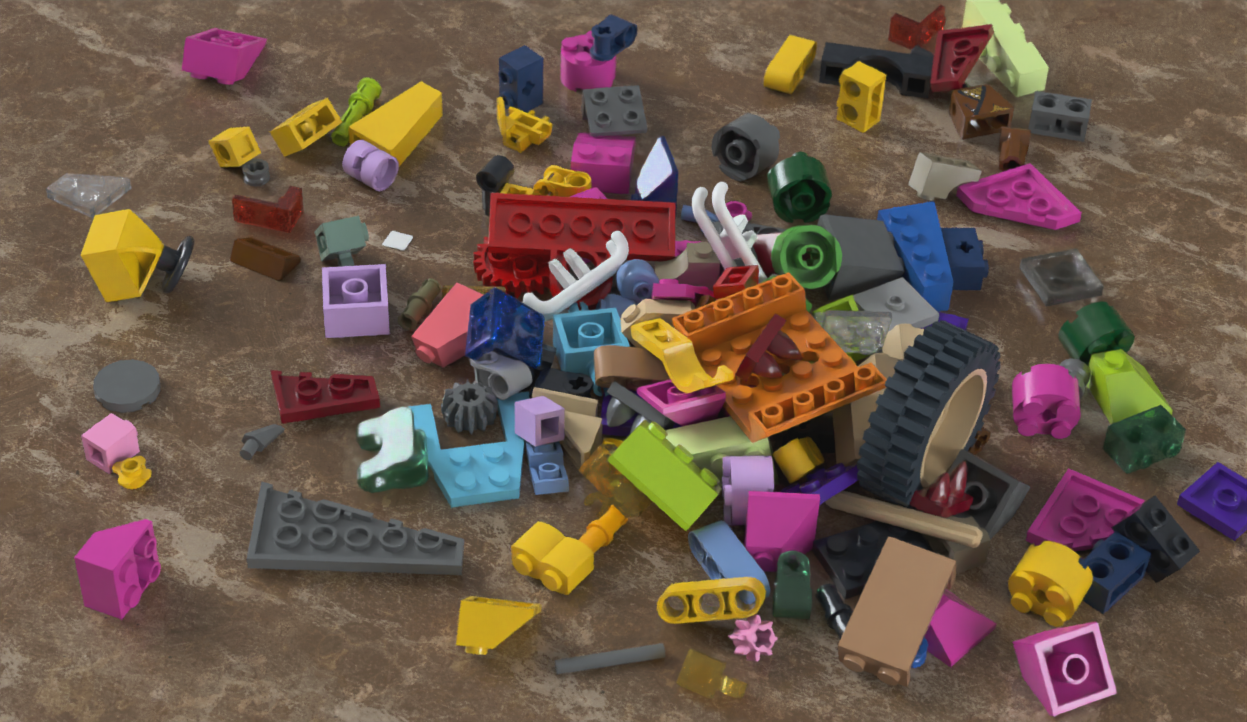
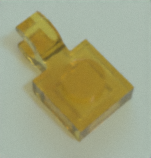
(705, 675)

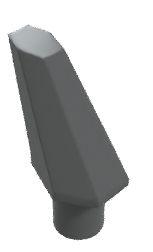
(259, 439)

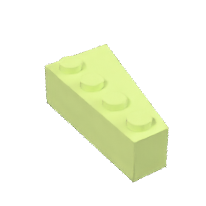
(1007, 52)
(718, 439)

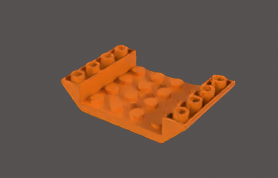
(730, 326)

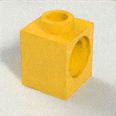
(234, 147)

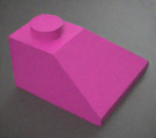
(683, 407)
(779, 524)
(956, 629)
(1066, 667)

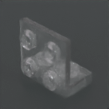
(856, 330)

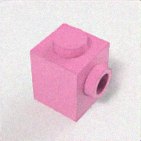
(110, 442)

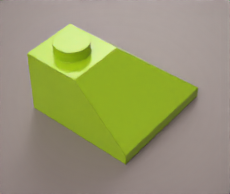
(1122, 386)

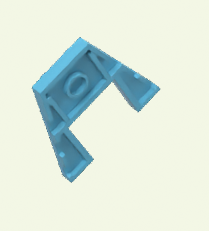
(478, 471)

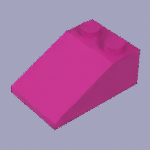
(221, 55)
(605, 160)

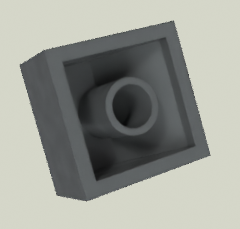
(994, 493)

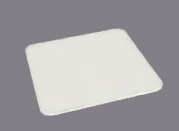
(397, 240)

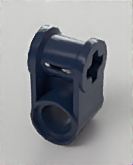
(612, 37)

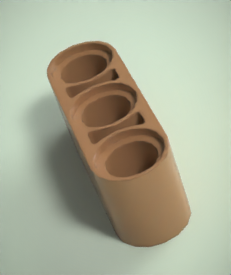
(627, 366)

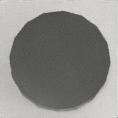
(126, 385)

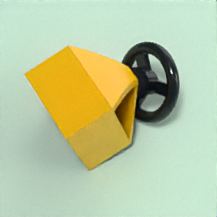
(126, 251)

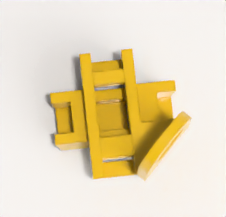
(521, 126)

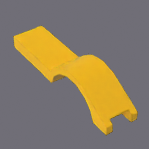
(677, 356)

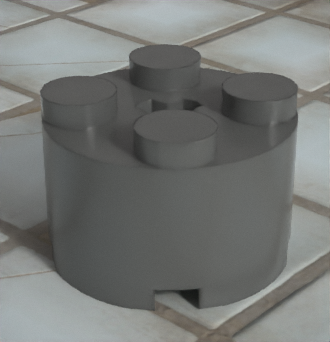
(746, 146)

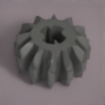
(469, 407)

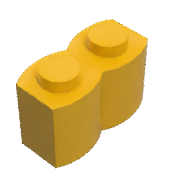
(552, 558)

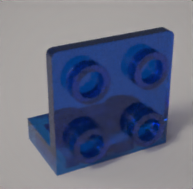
(505, 324)

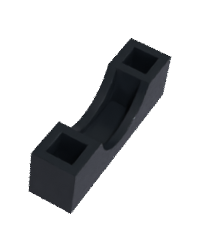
(905, 71)

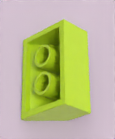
(666, 473)

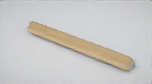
(906, 518)

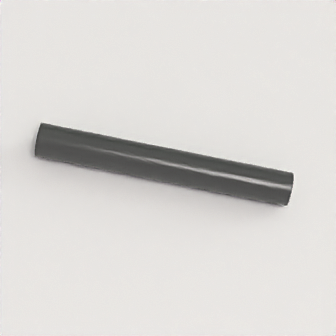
(609, 658)

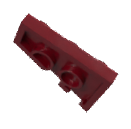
(957, 54)
(315, 397)

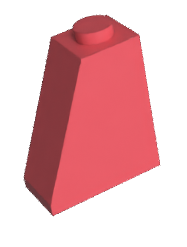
(444, 332)

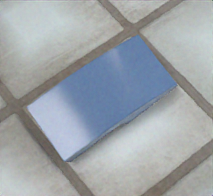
(547, 468)

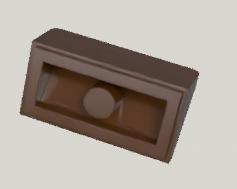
(263, 257)

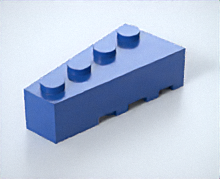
(923, 251)

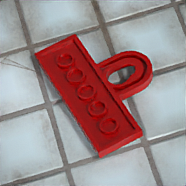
(584, 224)

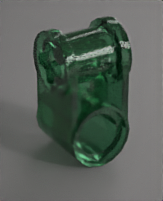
(792, 587)

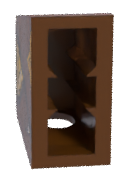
(979, 111)

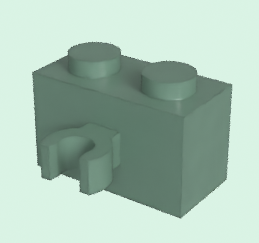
(341, 239)

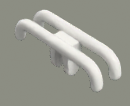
(731, 242)
(587, 280)

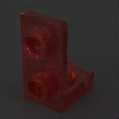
(912, 33)
(270, 215)

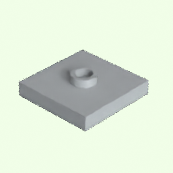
(899, 299)

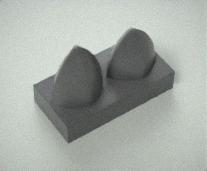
(625, 405)

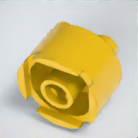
(1049, 582)

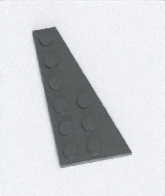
(337, 537)

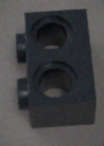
(1159, 534)

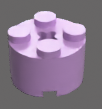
(739, 477)

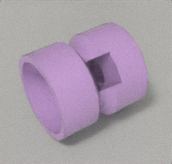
(370, 165)

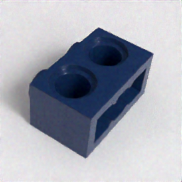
(1115, 568)

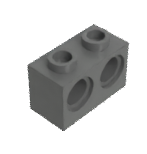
(1060, 116)

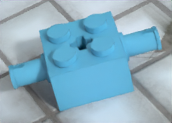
(580, 333)

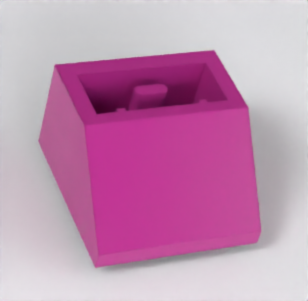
(118, 567)

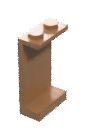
(895, 611)

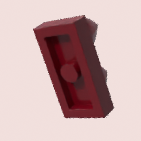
(775, 342)
(945, 494)

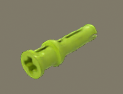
(359, 105)

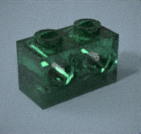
(1144, 439)

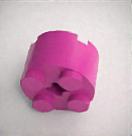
(580, 69)
(1046, 401)

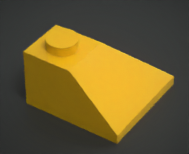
(490, 621)

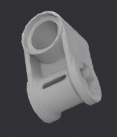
(502, 374)

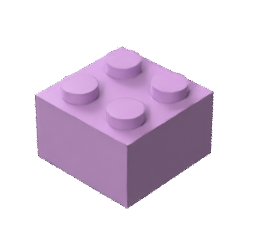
(355, 301)

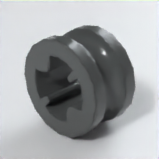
(256, 172)

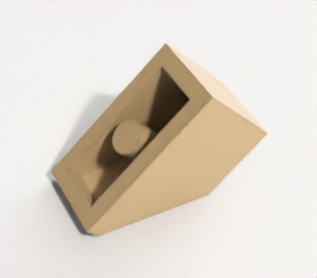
(651, 309)

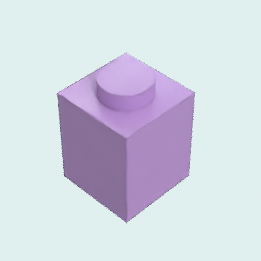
(539, 421)

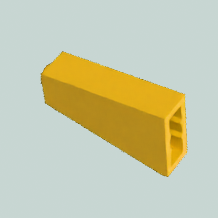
(400, 122)

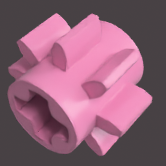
(753, 637)

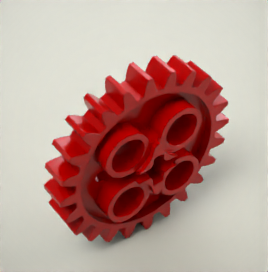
(513, 271)

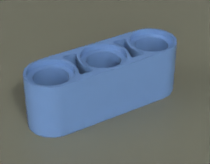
(725, 556)

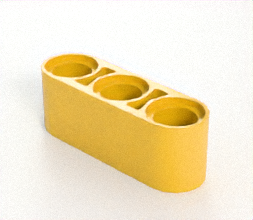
(790, 64)
(697, 610)

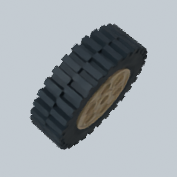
(928, 412)

